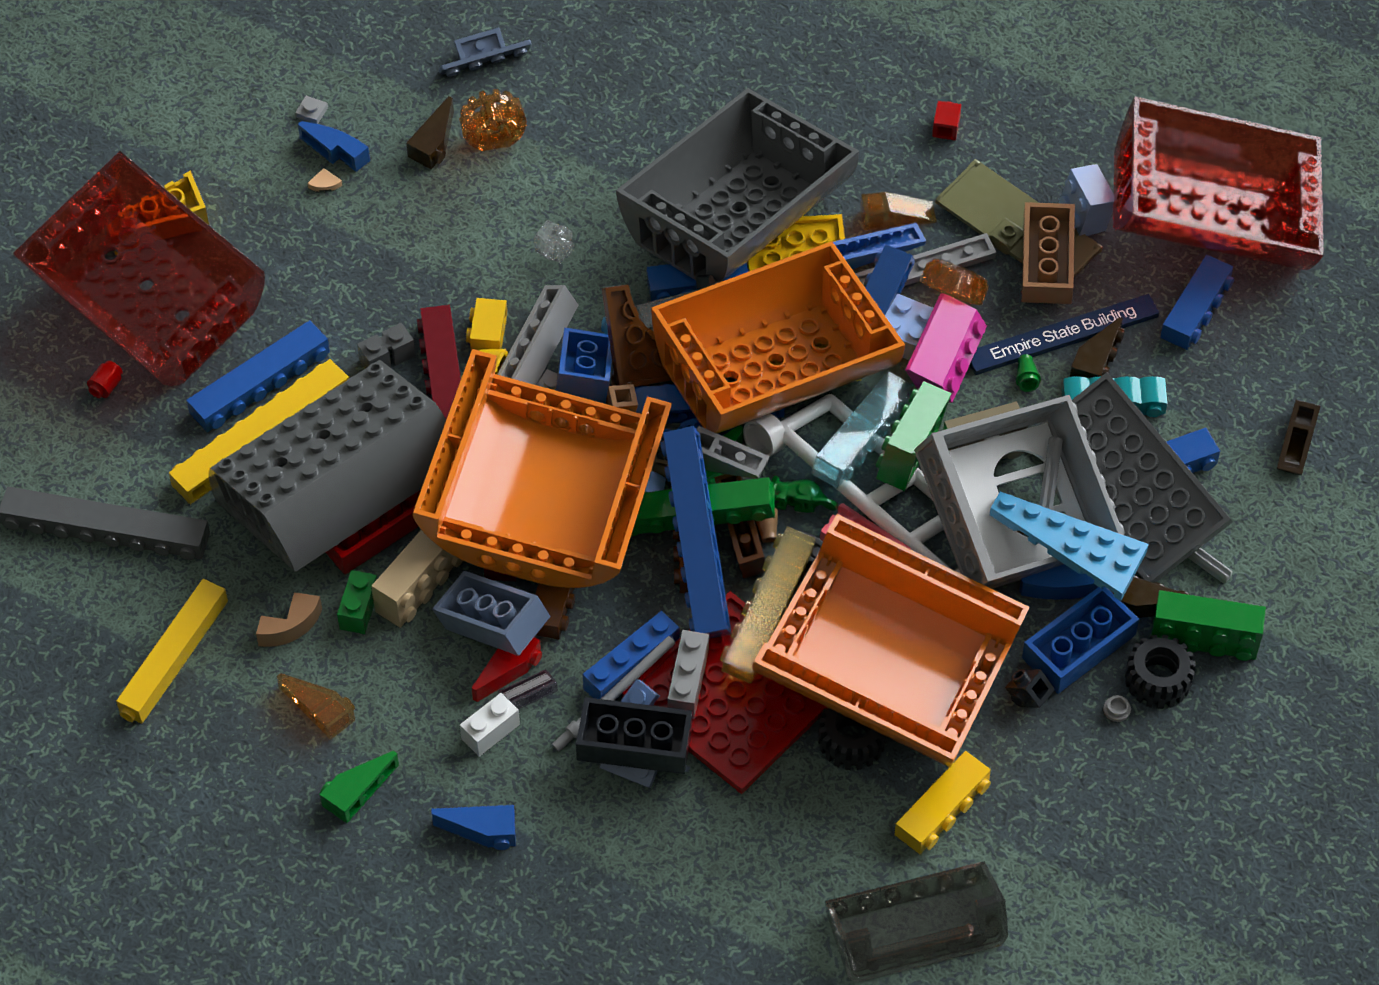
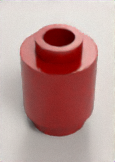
(104, 379)

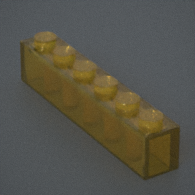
(769, 602)

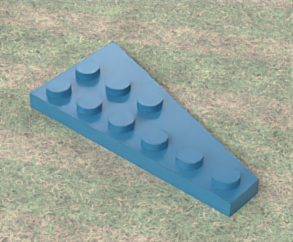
(1080, 545)

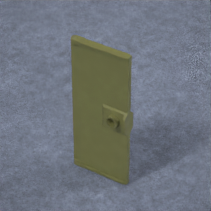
(997, 208)

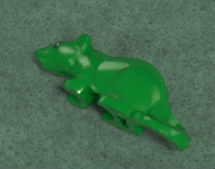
(801, 494)

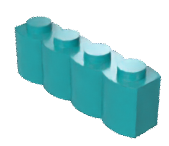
(1146, 393)

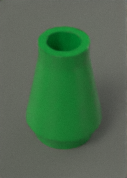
(1027, 374)

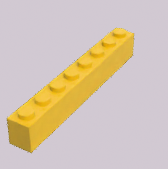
(192, 476)

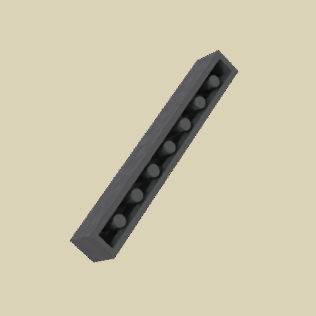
(104, 523)

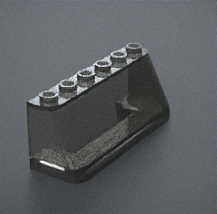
(918, 921)

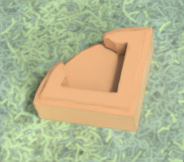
(324, 181)

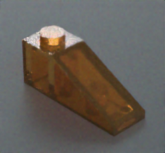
(894, 210)
(319, 704)

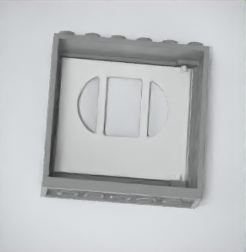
(966, 488)

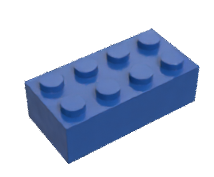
(1080, 638)

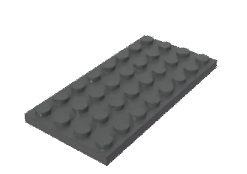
(1147, 481)

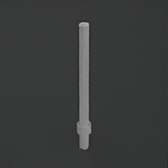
(572, 729)

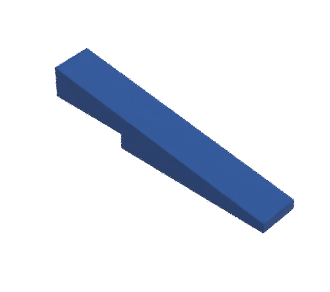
(863, 248)

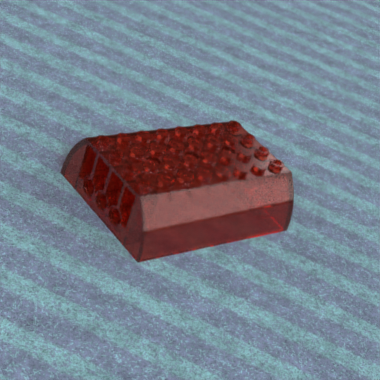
(156, 243)

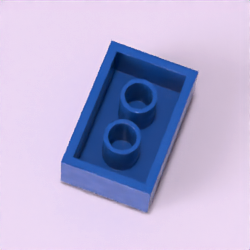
(584, 365)

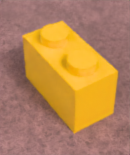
(488, 324)

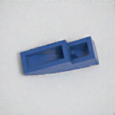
(334, 144)
(1056, 584)

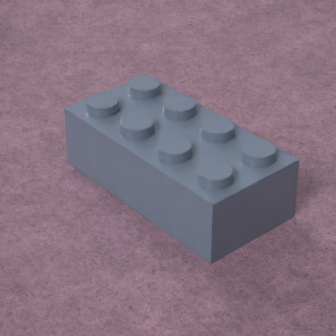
(491, 612)

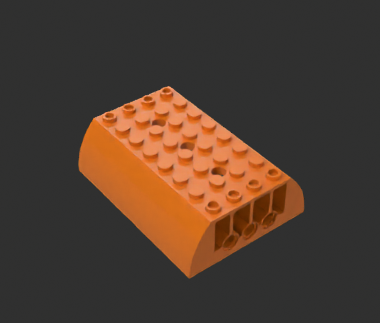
(769, 317)

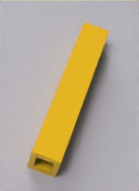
(171, 651)

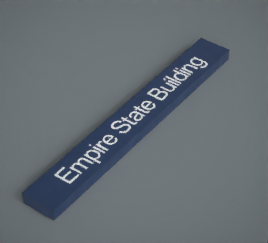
(1062, 334)

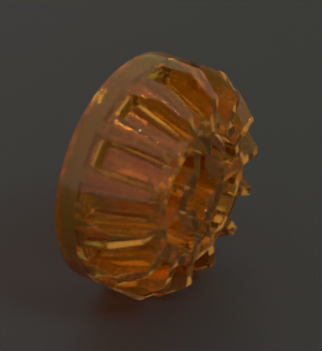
(494, 123)
(955, 281)

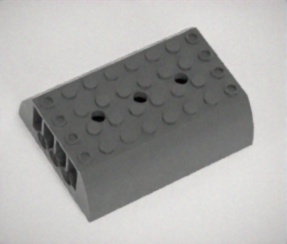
(688, 195)
(335, 482)

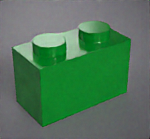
(357, 602)

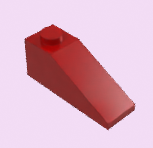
(505, 668)

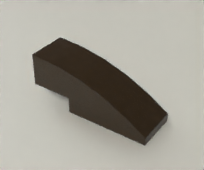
(1298, 437)

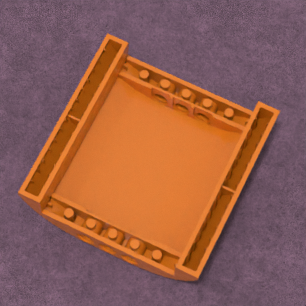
(538, 479)
(892, 640)

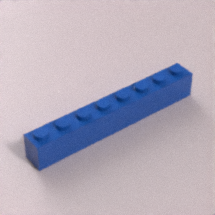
(696, 532)

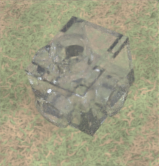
(554, 241)

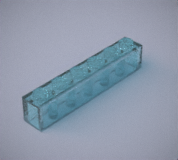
(862, 430)

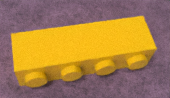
(943, 802)

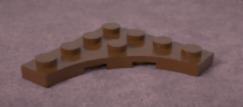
(630, 341)

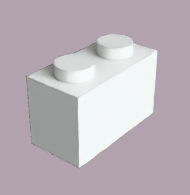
(489, 724)

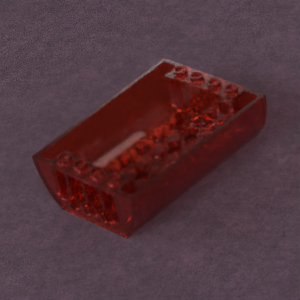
(1216, 168)

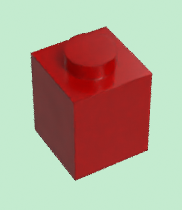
(946, 120)

